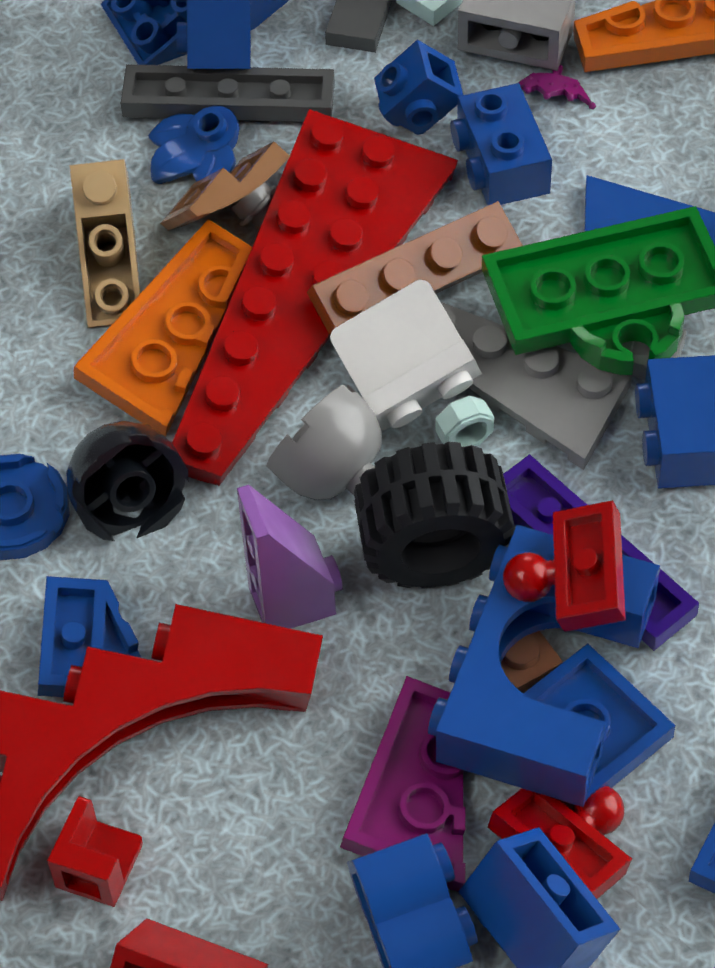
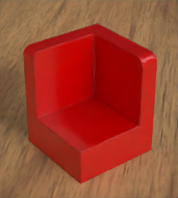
(92, 856)

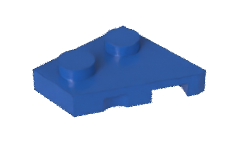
(74, 617)

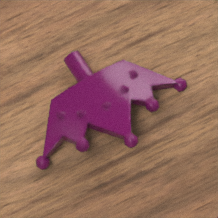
(555, 85)

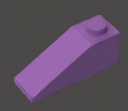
(285, 565)

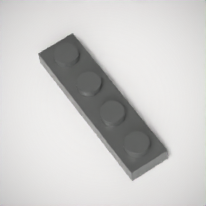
(248, 93)

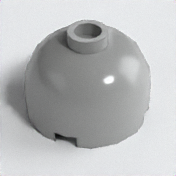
(330, 448)

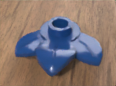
(190, 148)

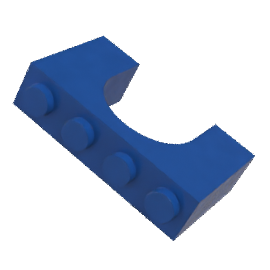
(496, 727)

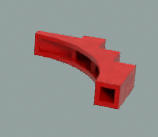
(205, 666)

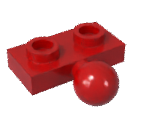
(584, 568)
(574, 833)

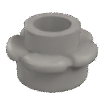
(254, 205)

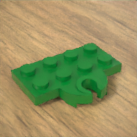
(606, 288)

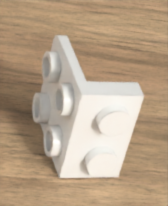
(405, 354)

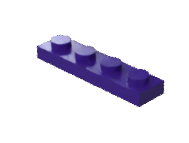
(537, 494)

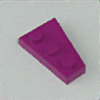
(408, 789)

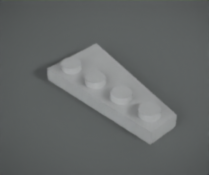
(543, 389)

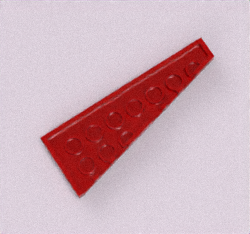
(335, 207)

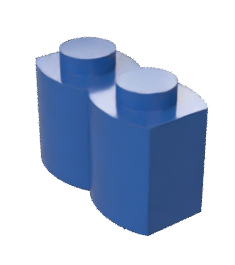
(411, 906)

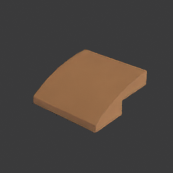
(226, 188)

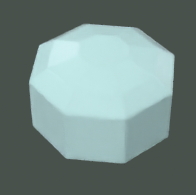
(465, 422)

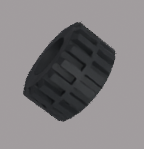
(433, 515)

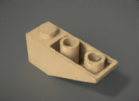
(105, 239)

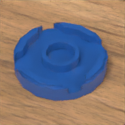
(38, 518)

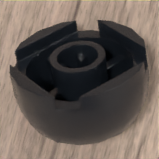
(127, 469)

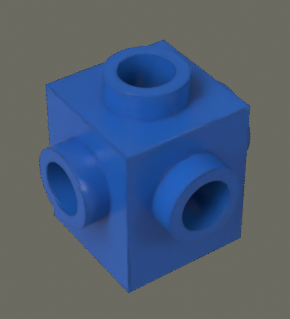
(418, 88)

